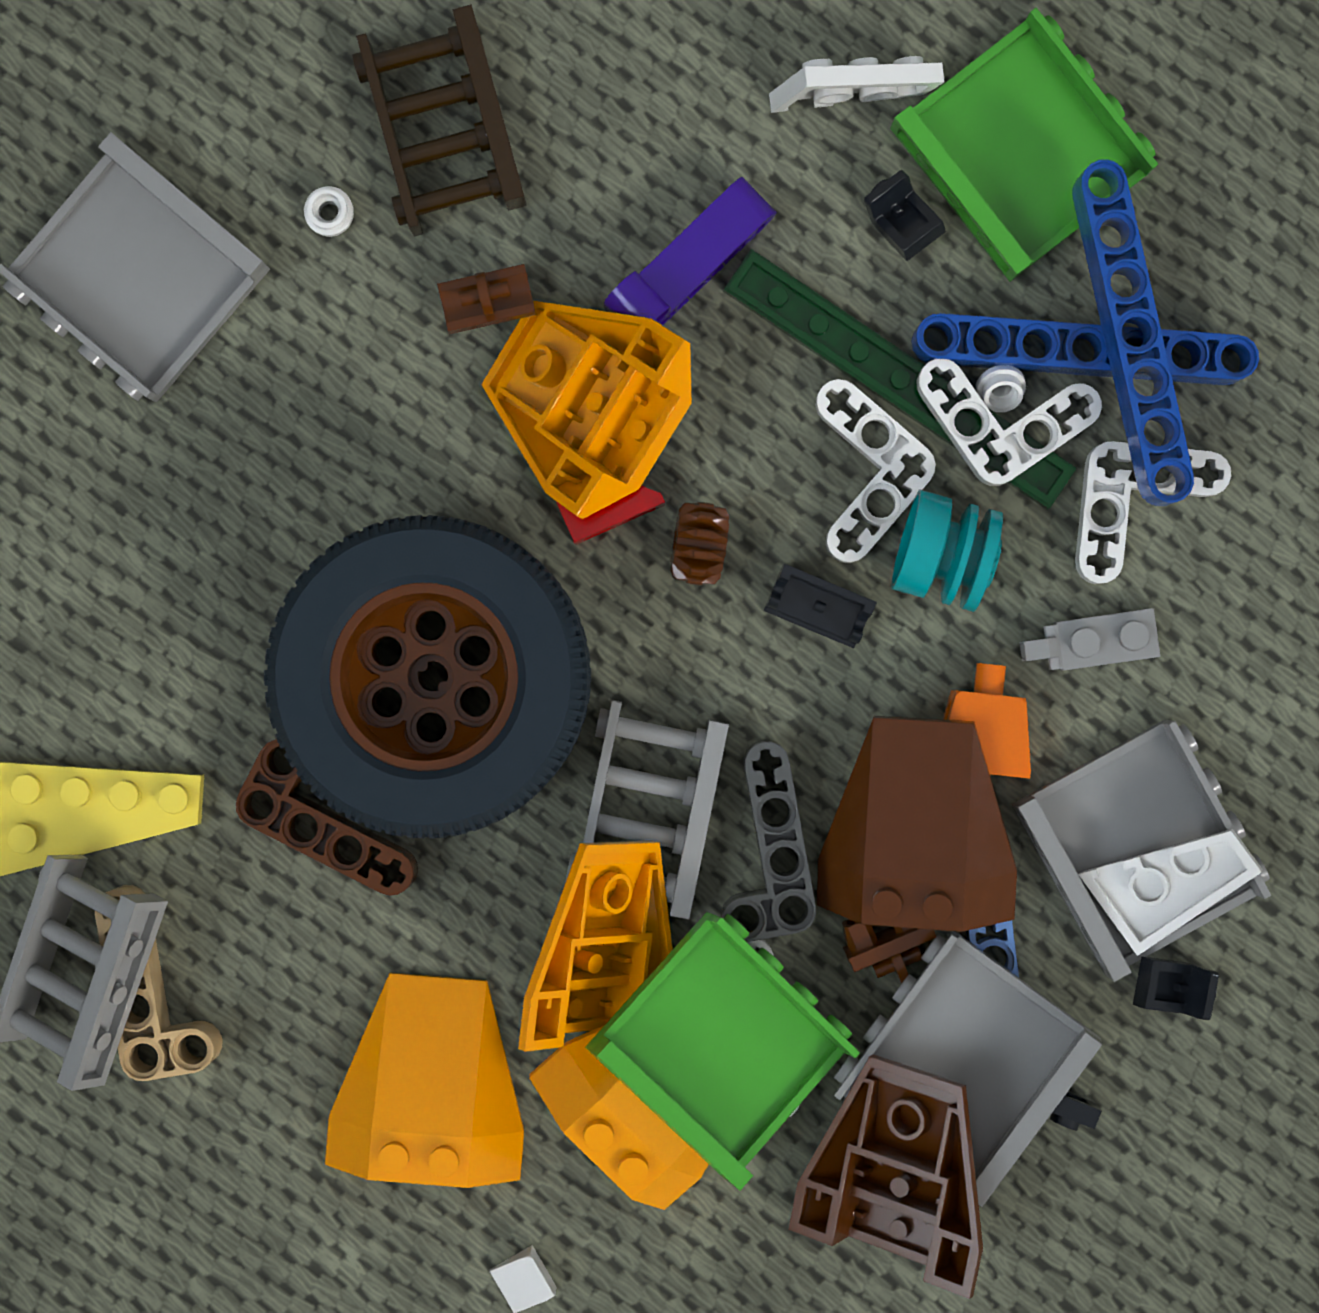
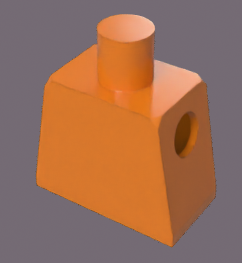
(998, 720)

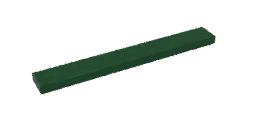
(877, 366)

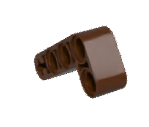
(331, 828)

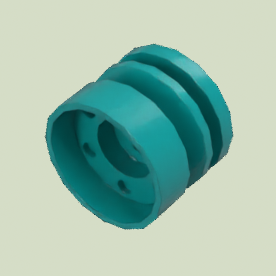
(947, 550)

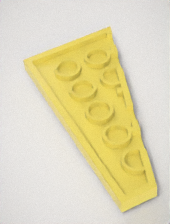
(88, 809)

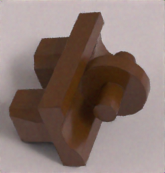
(486, 299)
(885, 947)

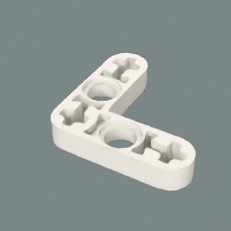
(1011, 440)
(885, 458)
(1118, 491)

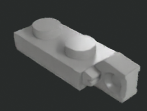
(1096, 641)

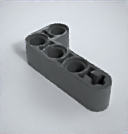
(769, 838)

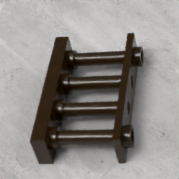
(475, 88)

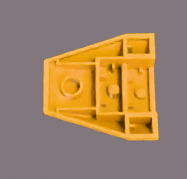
(590, 399)
(600, 942)
(429, 1090)
(615, 1126)

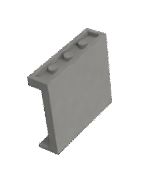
(134, 272)
(1124, 806)
(988, 1032)

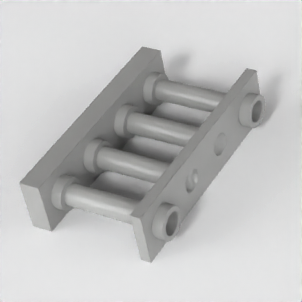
(693, 792)
(116, 975)

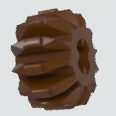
(699, 543)

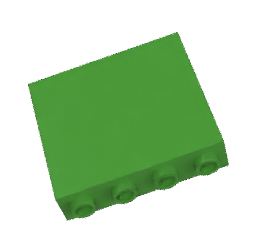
(1016, 137)
(721, 1045)

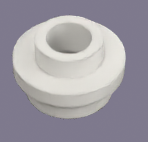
(322, 197)
(1001, 388)

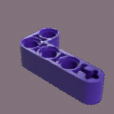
(693, 255)

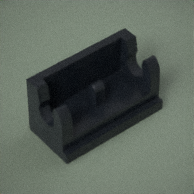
(819, 606)

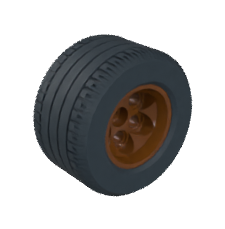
(328, 676)

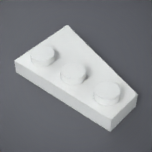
(864, 76)

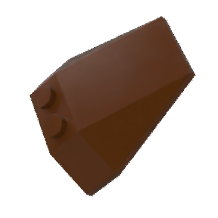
(919, 832)
(898, 1174)

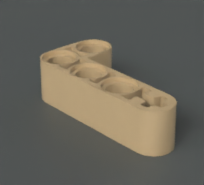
(156, 1029)

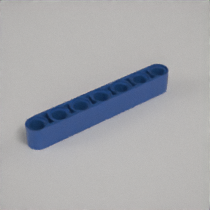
(1139, 310)
(1059, 355)

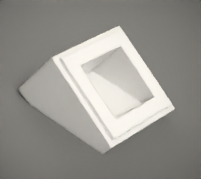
(524, 1280)

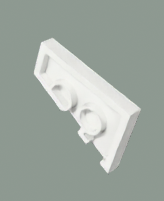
(1170, 886)

